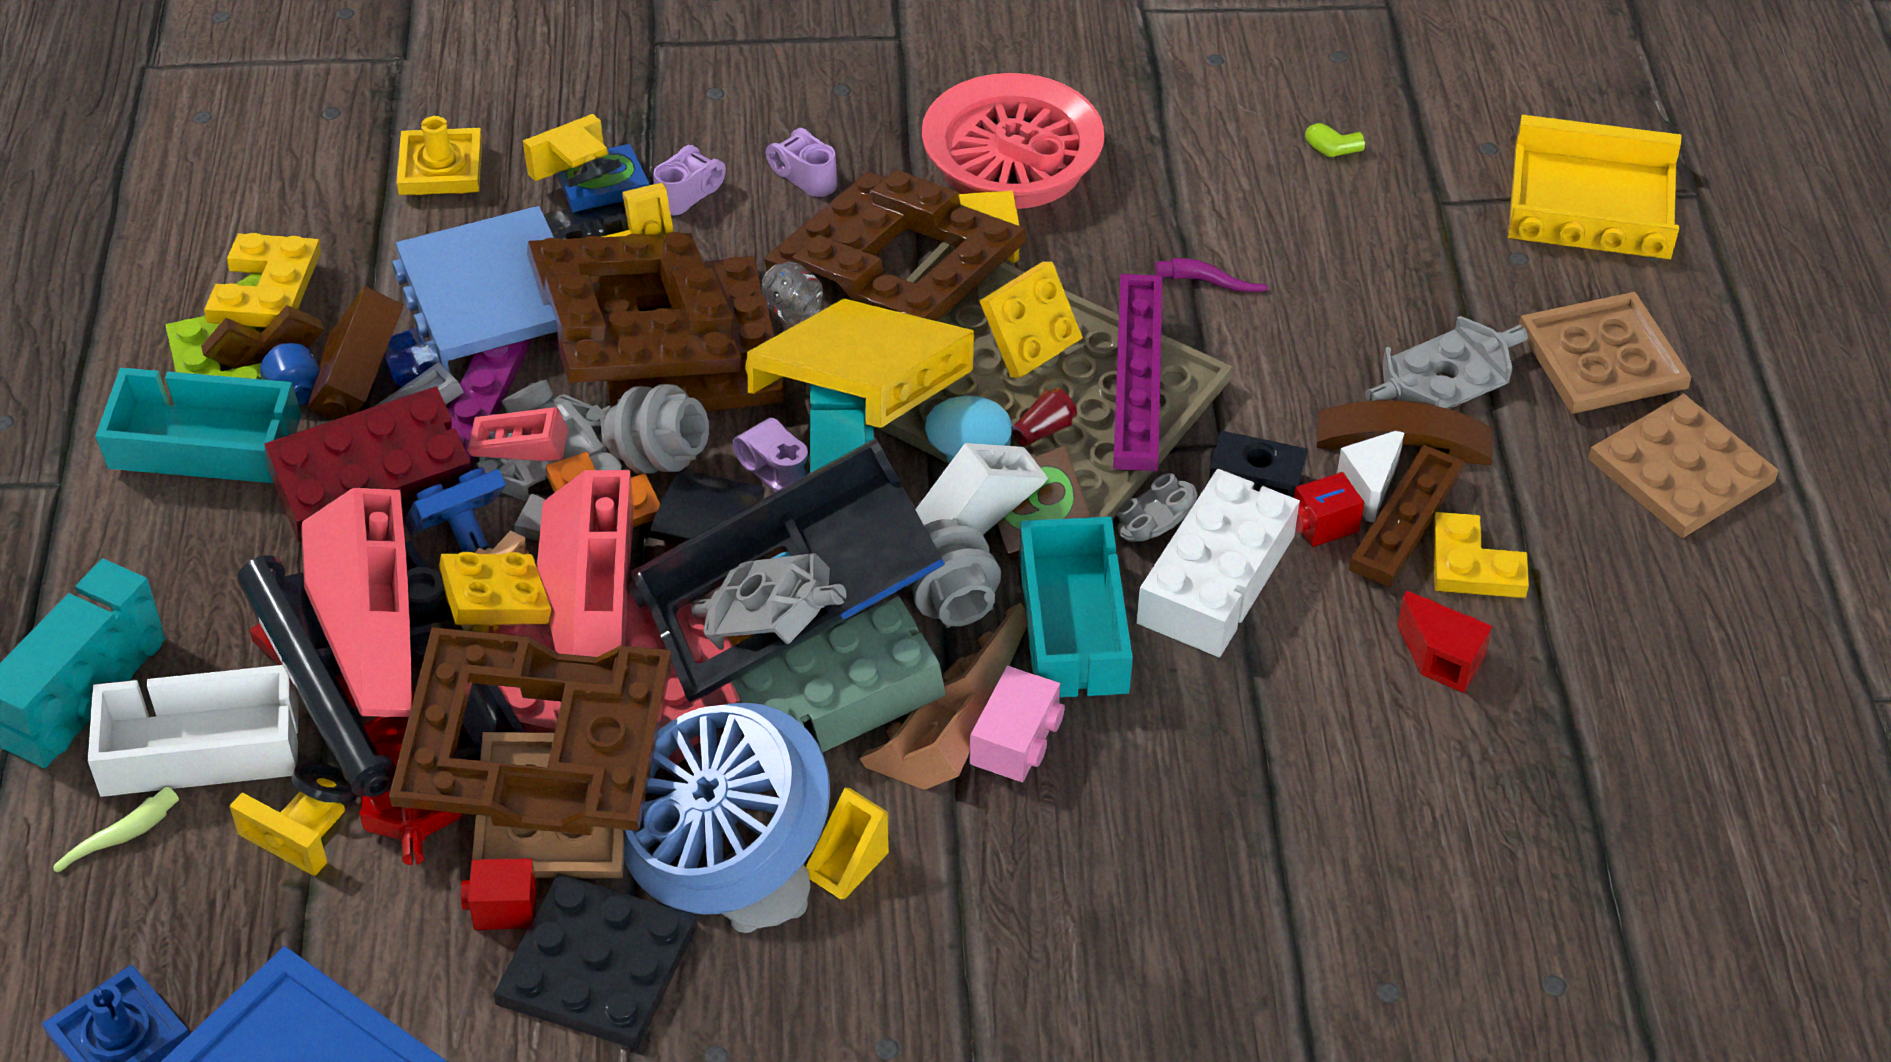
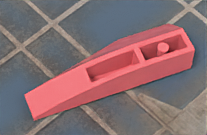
(588, 561)
(361, 595)

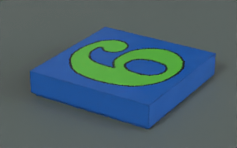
(608, 187)

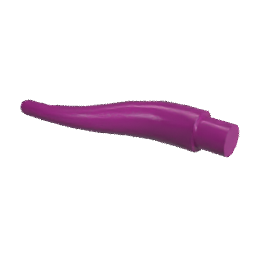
(1195, 269)

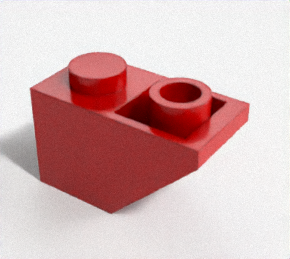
(1443, 641)

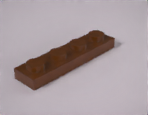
(1406, 516)

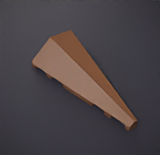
(936, 737)

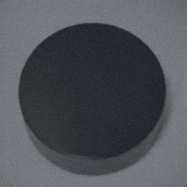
(424, 589)

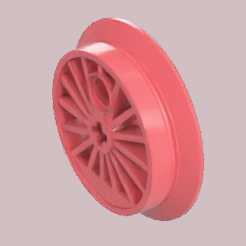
(976, 151)

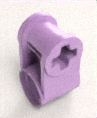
(805, 163)
(689, 178)
(772, 454)

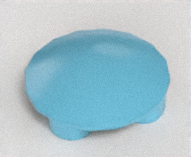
(967, 421)

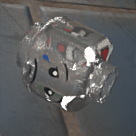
(792, 292)

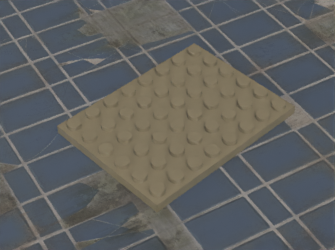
(1086, 374)

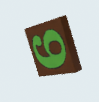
(1056, 499)

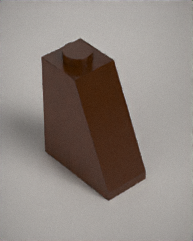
(354, 354)

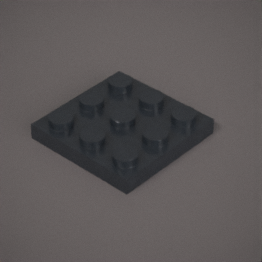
(596, 961)

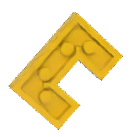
(285, 271)

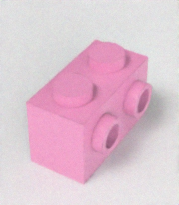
(1015, 724)

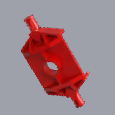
(377, 812)

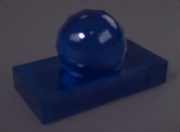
(407, 356)

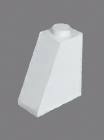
(982, 486)

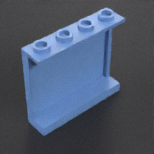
(475, 285)

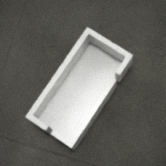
(1217, 562)
(203, 730)

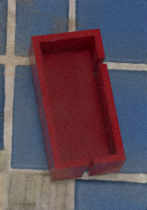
(388, 446)

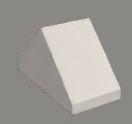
(1371, 469)

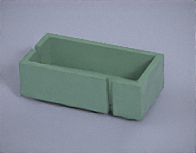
(850, 675)

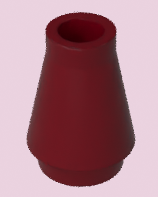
(1045, 417)

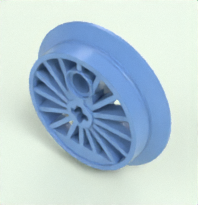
(717, 800)

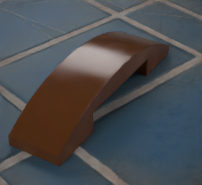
(1420, 423)

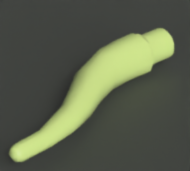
(129, 827)

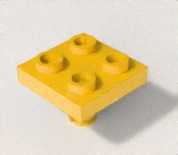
(439, 159)
(1031, 319)
(494, 589)

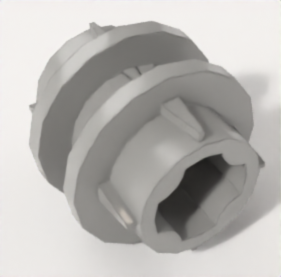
(656, 429)
(966, 583)

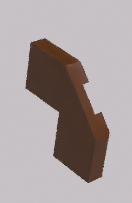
(242, 346)

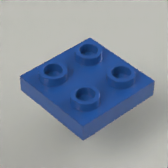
(457, 507)
(117, 1023)

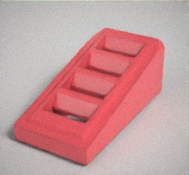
(544, 444)

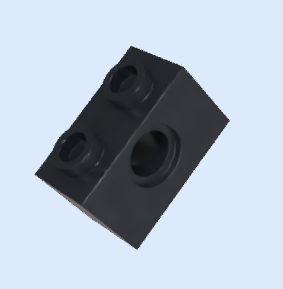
(1261, 462)

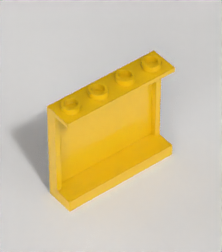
(1594, 187)
(869, 354)

